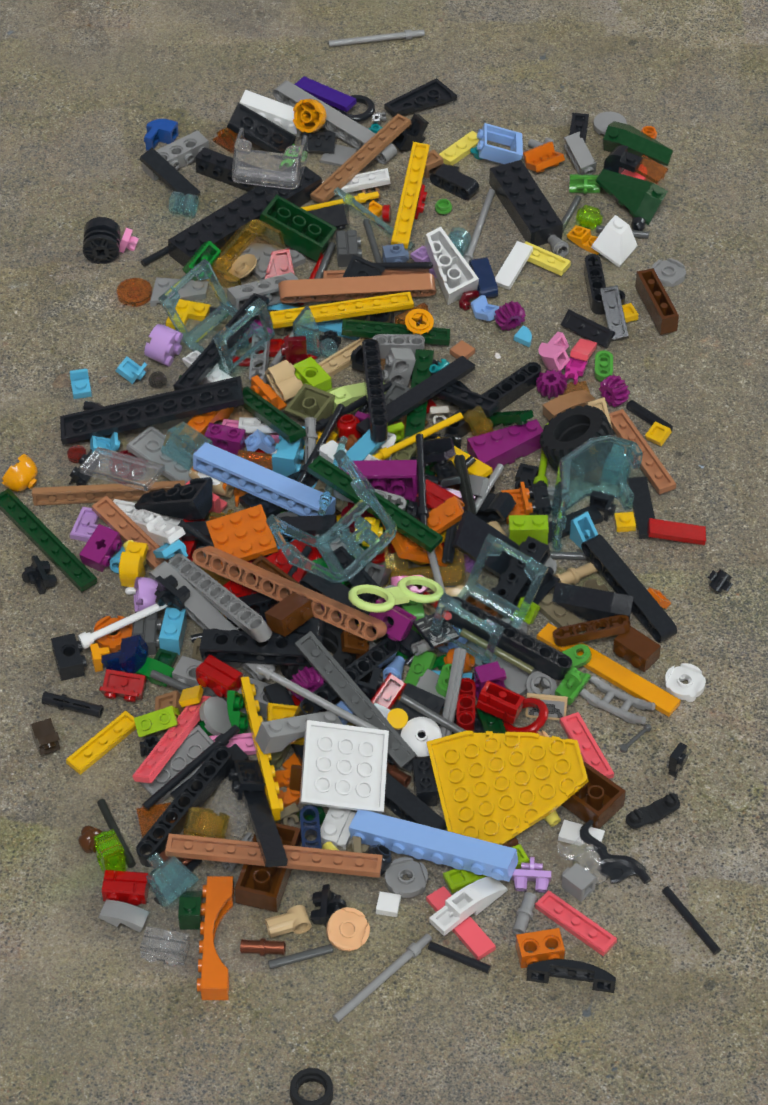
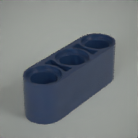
(487, 283)
(310, 827)

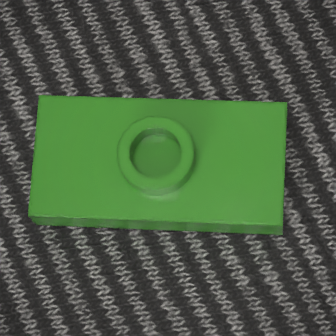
(419, 666)

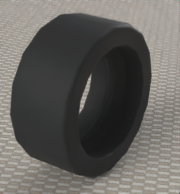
(311, 1075)

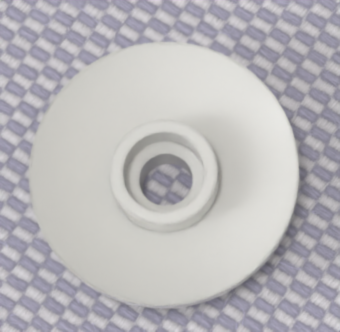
(416, 725)

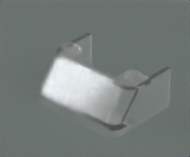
(266, 167)

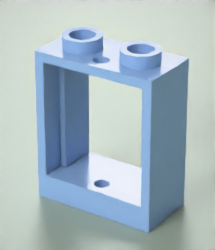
(501, 136)

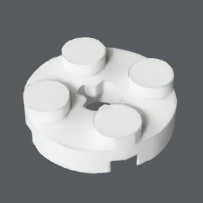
(682, 691)

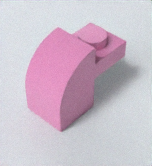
(554, 352)

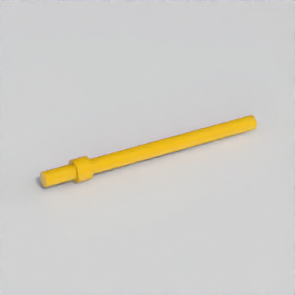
(361, 198)
(385, 453)

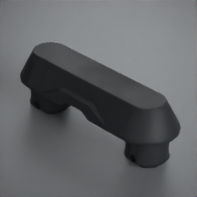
(653, 812)

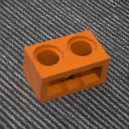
(539, 943)

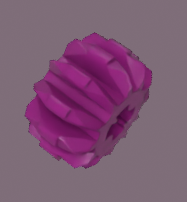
(510, 315)
(551, 383)
(614, 390)
(308, 679)

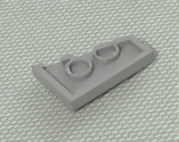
(190, 291)

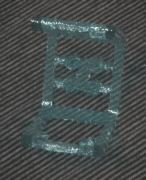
(258, 307)
(491, 547)
(336, 573)

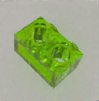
(109, 851)

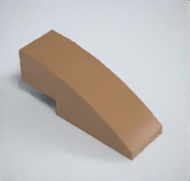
(565, 402)

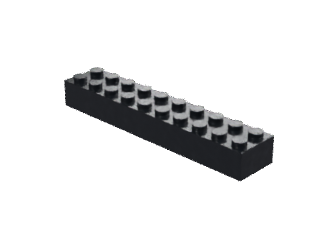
(227, 220)

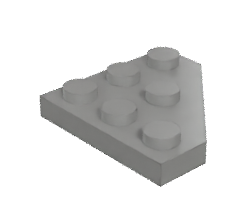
(263, 254)

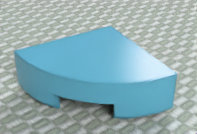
(523, 336)

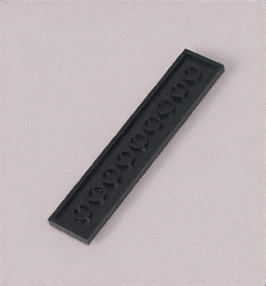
(152, 410)

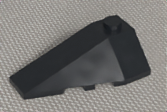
(335, 215)
(182, 502)
(591, 602)

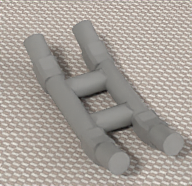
(613, 692)

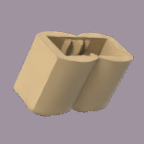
(284, 380)

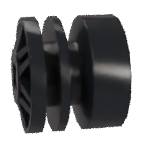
(101, 240)

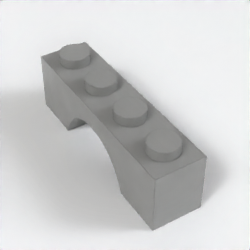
(277, 734)

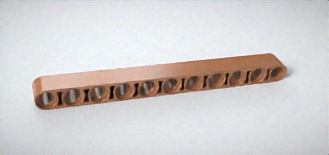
(279, 592)

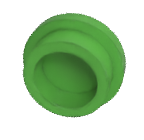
(443, 206)

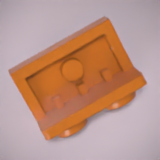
(542, 157)
(266, 392)
(521, 498)
(446, 515)

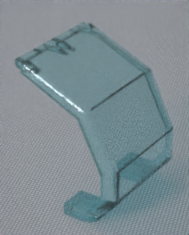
(595, 465)

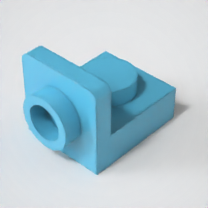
(80, 383)
(169, 550)

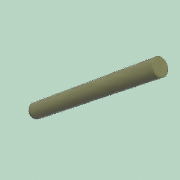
(499, 652)

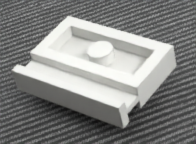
(336, 827)

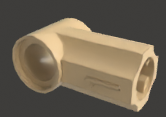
(295, 921)

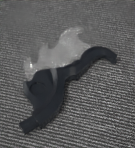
(594, 858)

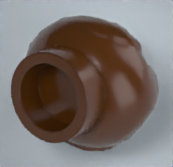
(86, 839)

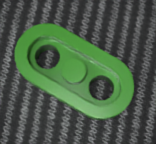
(603, 365)
(579, 661)
(443, 680)

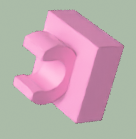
(127, 241)

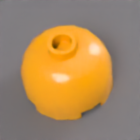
(309, 115)
(21, 475)

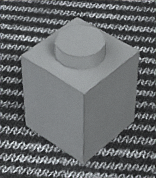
(578, 882)

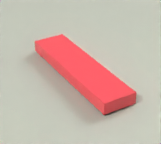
(576, 729)
(575, 923)
(467, 931)

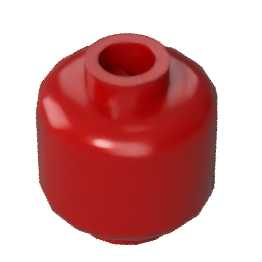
(347, 425)

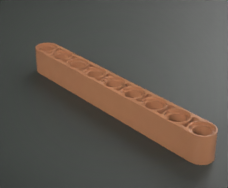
(355, 287)

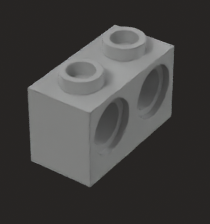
(399, 366)

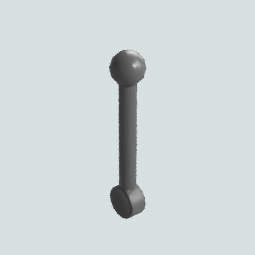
(624, 747)

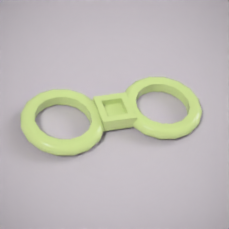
(395, 595)

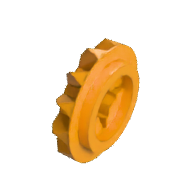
(414, 316)

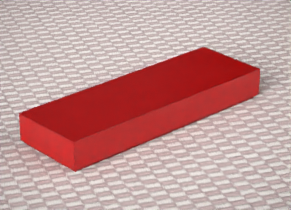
(676, 531)

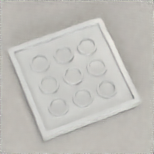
(344, 766)

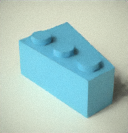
(288, 456)

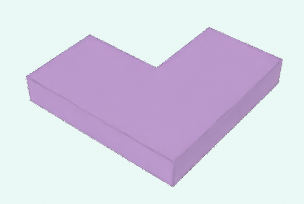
(85, 525)

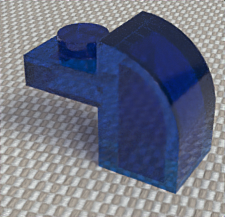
(130, 657)

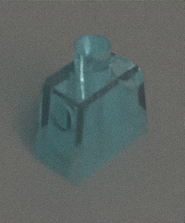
(169, 878)

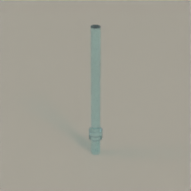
(350, 200)
(325, 498)

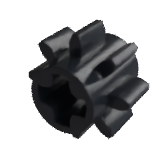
(720, 581)
(148, 745)

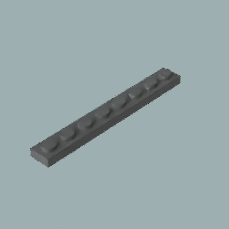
(353, 696)

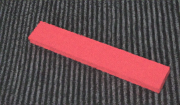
(169, 744)

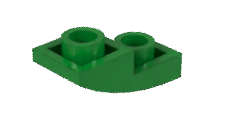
(152, 664)
(234, 705)

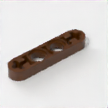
(619, 625)

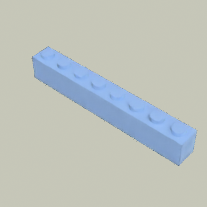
(259, 481)
(435, 845)

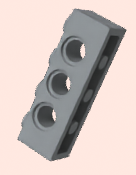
(181, 151)
(267, 287)

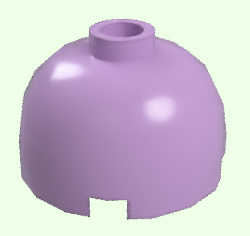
(145, 593)

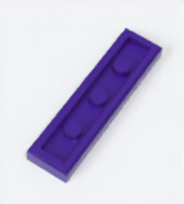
(327, 94)

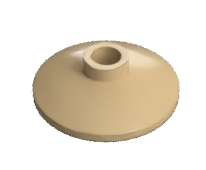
(243, 265)

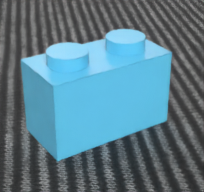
(173, 630)

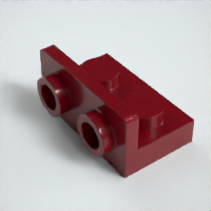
(294, 349)

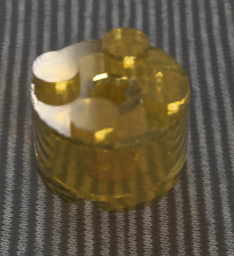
(206, 823)

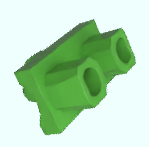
(583, 184)
(572, 684)

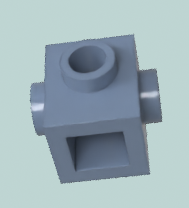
(394, 253)

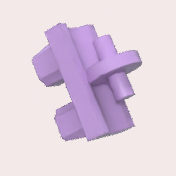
(534, 874)

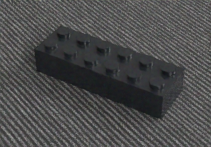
(525, 203)

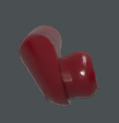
(466, 297)

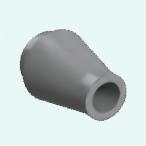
(558, 246)

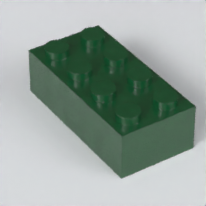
(299, 227)

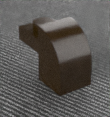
(45, 736)

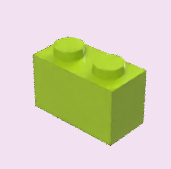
(528, 525)

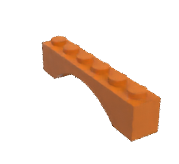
(214, 974)

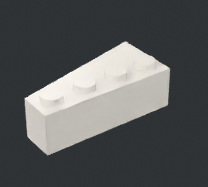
(272, 110)
(449, 266)

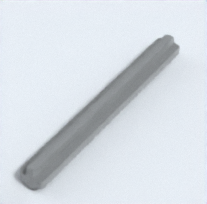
(453, 688)

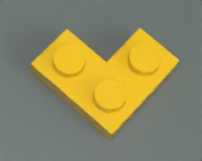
(190, 310)

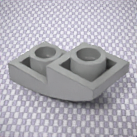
(478, 485)
(127, 914)

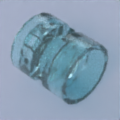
(180, 203)
(460, 238)

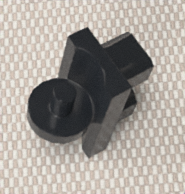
(37, 575)
(168, 594)
(329, 904)

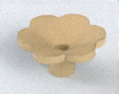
(240, 412)

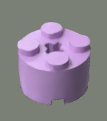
(164, 344)

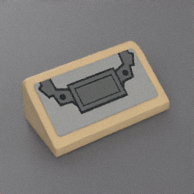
(556, 705)

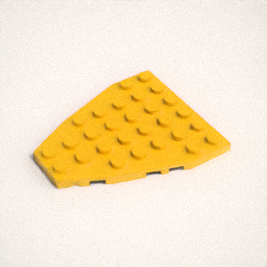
(503, 782)

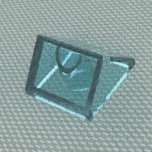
(306, 326)
(182, 443)

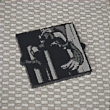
(423, 626)

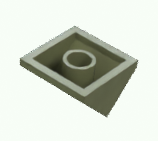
(311, 403)

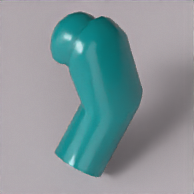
(435, 368)

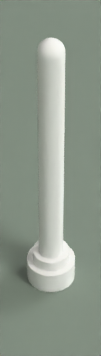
(89, 638)

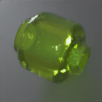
(589, 217)

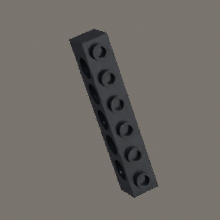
(228, 647)

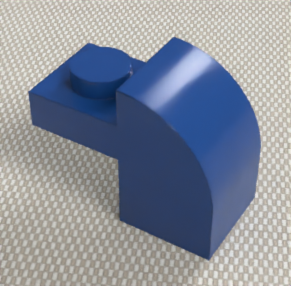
(160, 131)

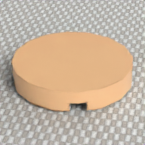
(347, 929)

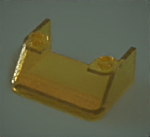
(238, 243)
(451, 575)

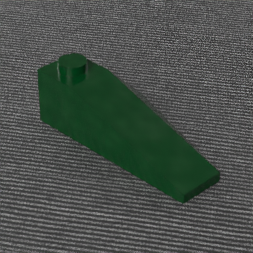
(637, 142)
(638, 195)

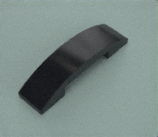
(573, 970)

